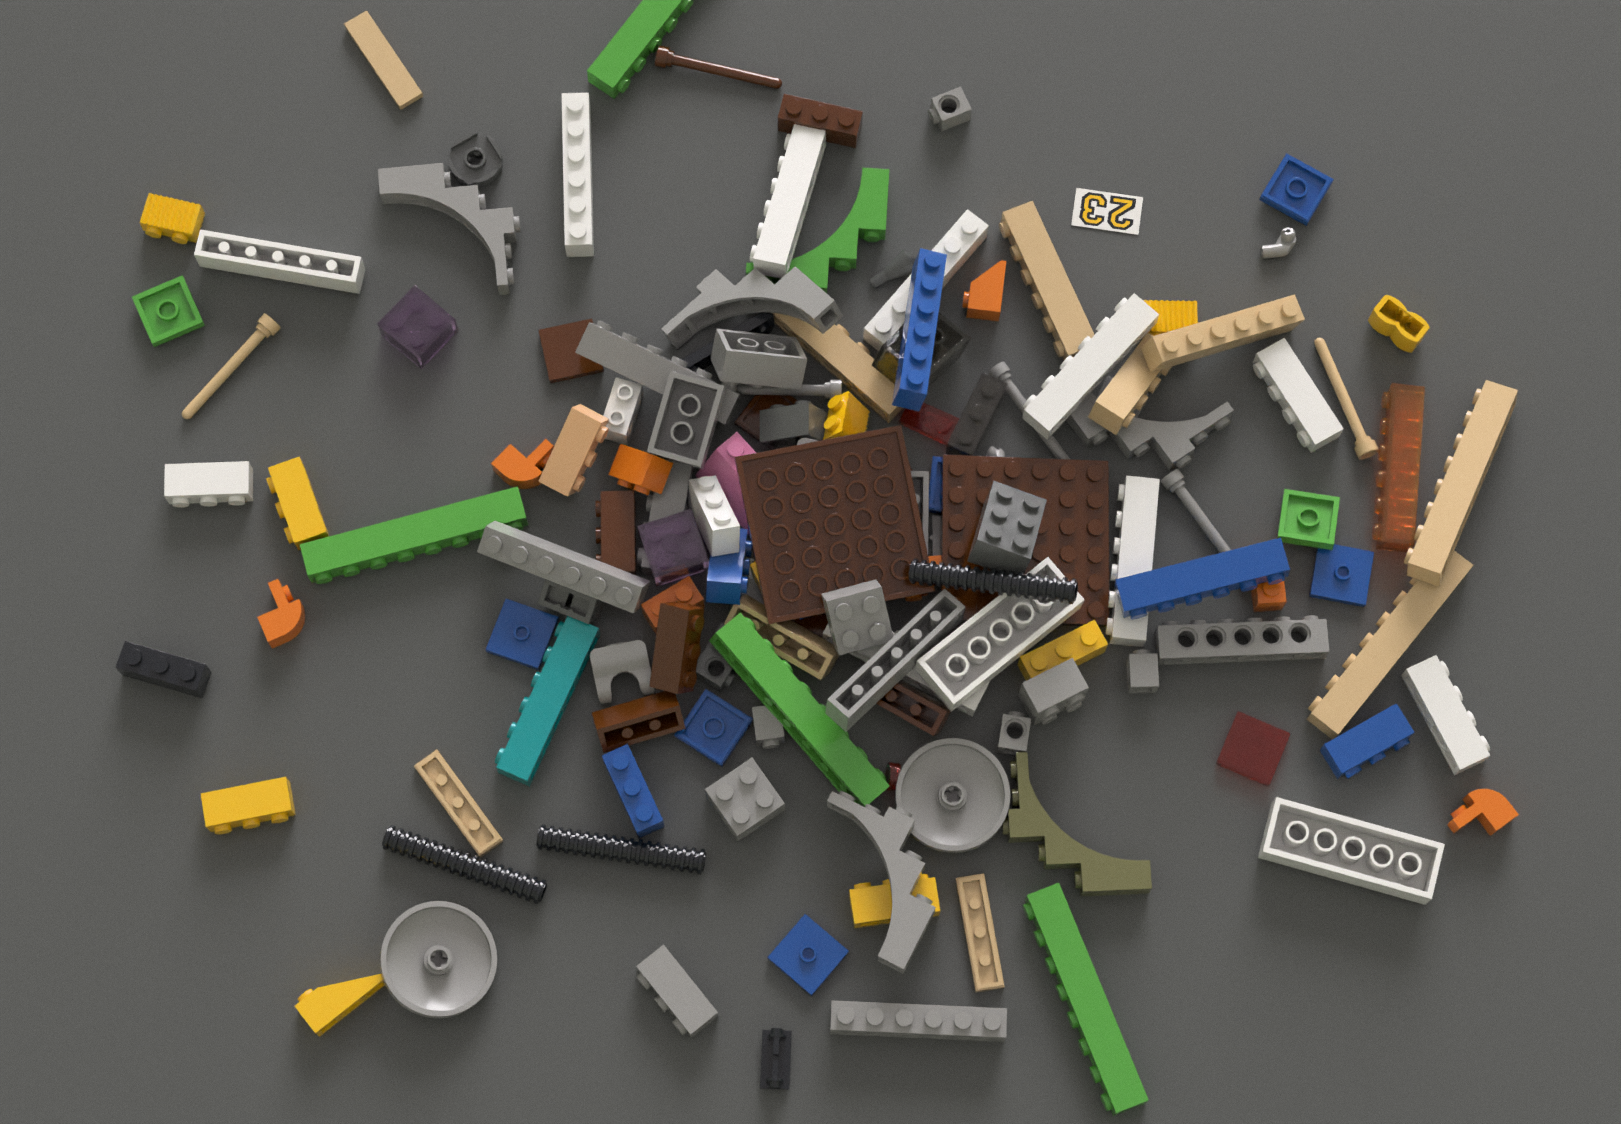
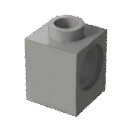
(955, 99)
(1142, 672)
(767, 728)
(1009, 745)

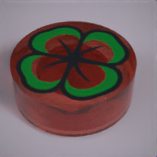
(892, 772)

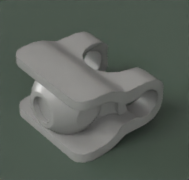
(617, 659)

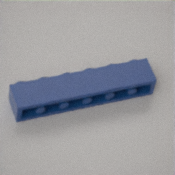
(919, 330)
(1202, 578)

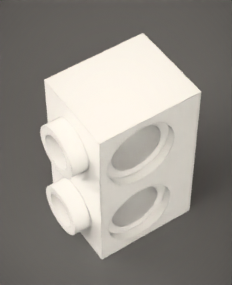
(623, 409)

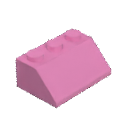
(723, 466)

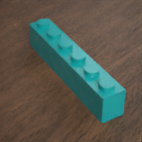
(547, 701)

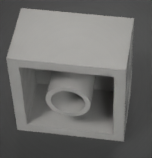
(857, 617)
(1053, 692)
(745, 799)

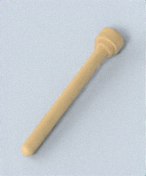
(265, 328)
(1364, 445)

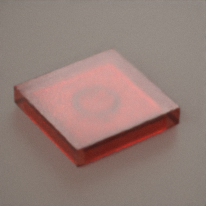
(1253, 748)

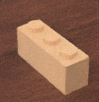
(574, 450)

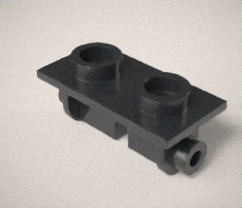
(775, 1059)

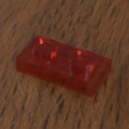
(930, 422)

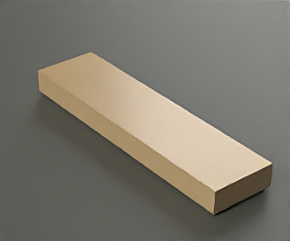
(383, 60)
(458, 803)
(979, 933)

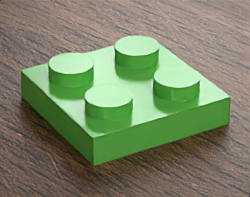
(168, 311)
(1308, 519)

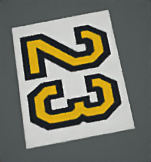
(1107, 211)

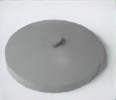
(953, 794)
(438, 959)

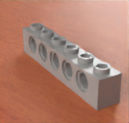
(1172, 652)

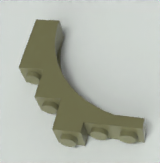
(1097, 872)

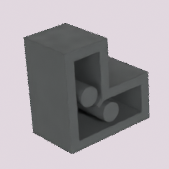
(785, 425)

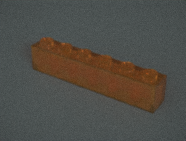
(1400, 467)

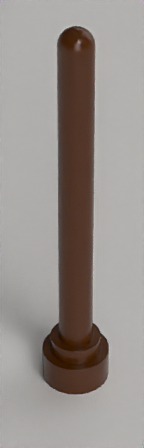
(666, 57)

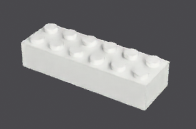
(992, 641)
(1351, 851)

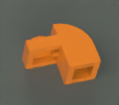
(519, 470)
(284, 622)
(1488, 807)

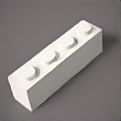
(1297, 395)
(1446, 714)

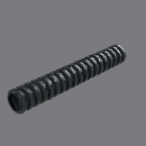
(993, 581)
(621, 849)
(464, 864)

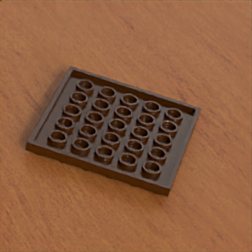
(832, 520)
(1070, 532)

